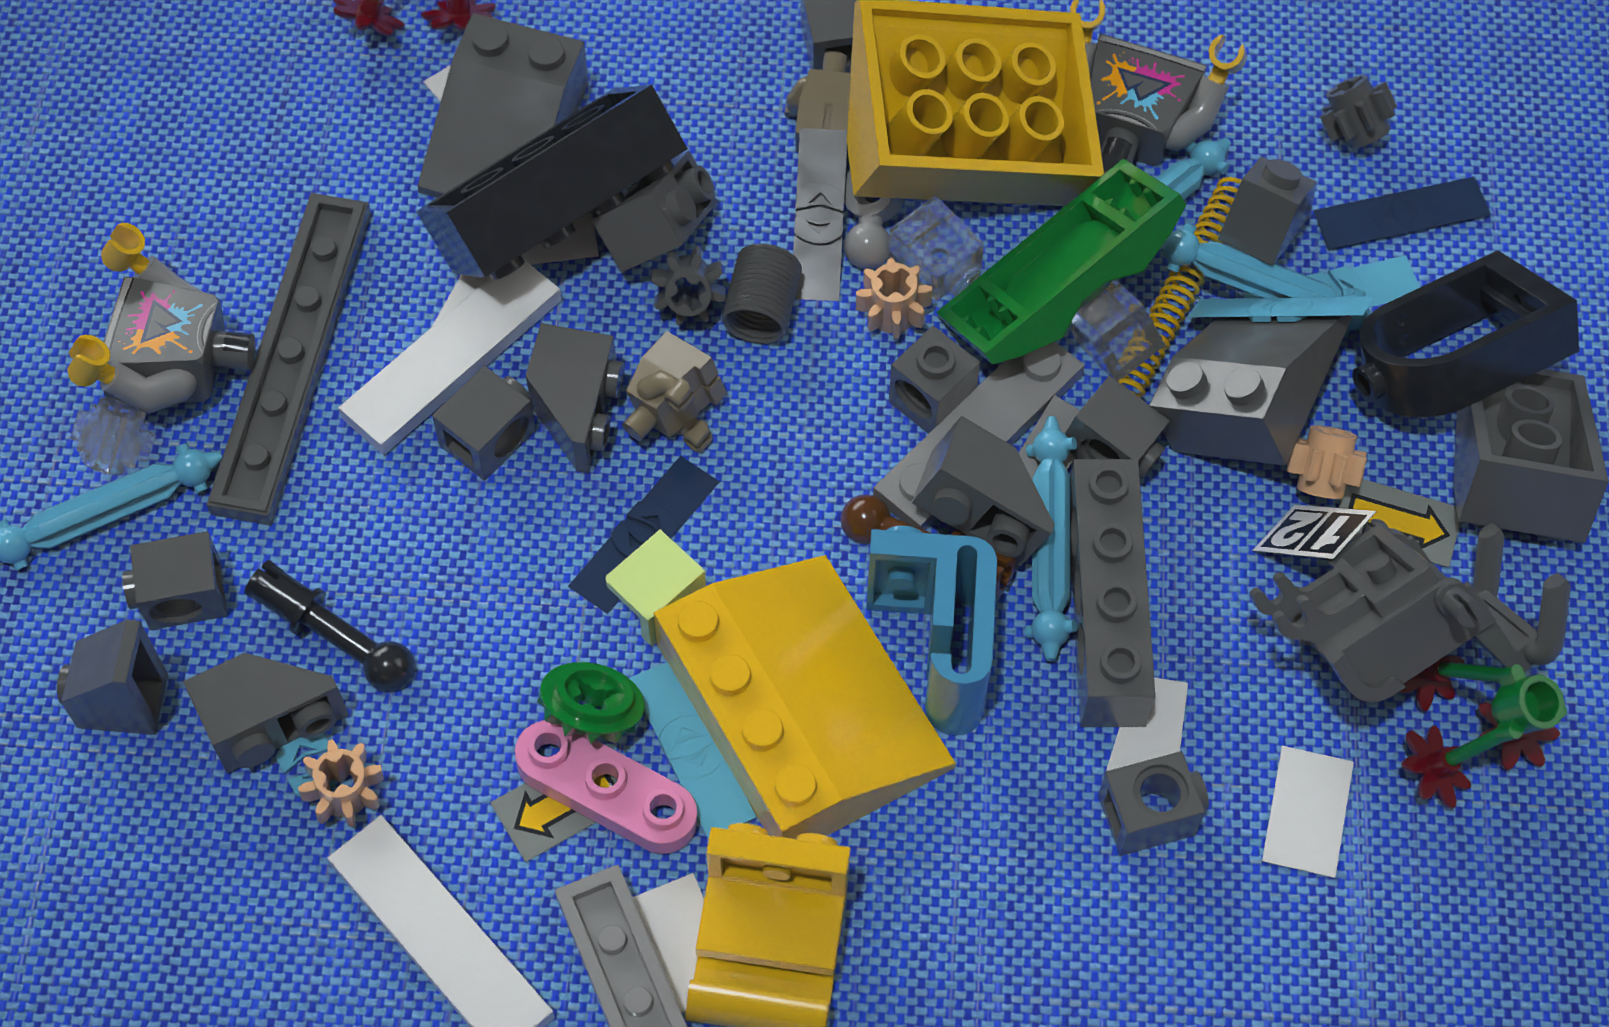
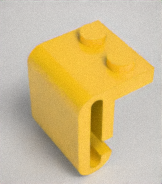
(768, 929)

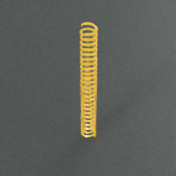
(1171, 279)

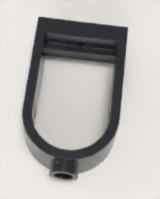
(1536, 334)

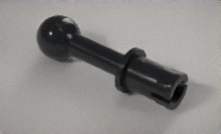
(386, 664)

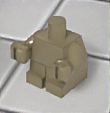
(821, 97)
(671, 390)

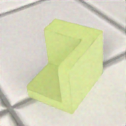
(655, 578)

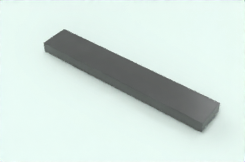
(289, 360)

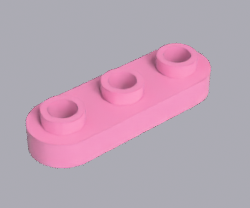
(620, 808)

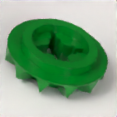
(596, 686)

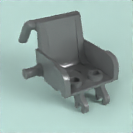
(1394, 614)

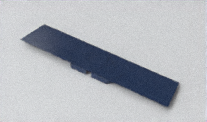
(1402, 212)
(663, 508)

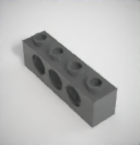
(1110, 594)

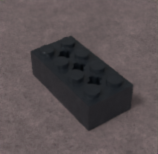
(553, 182)

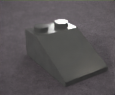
(498, 95)
(1247, 386)
(1531, 459)

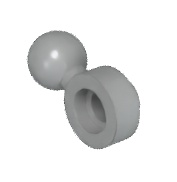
(868, 241)

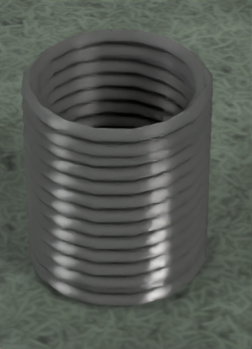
(761, 293)

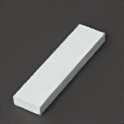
(448, 356)
(436, 931)

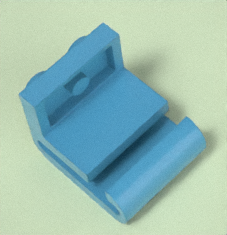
(927, 576)

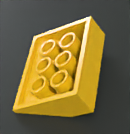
(970, 104)
(799, 697)

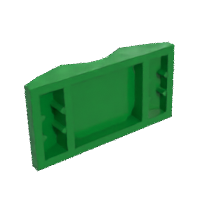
(1065, 264)

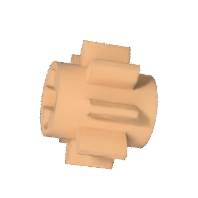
(893, 298)
(1327, 462)
(345, 800)

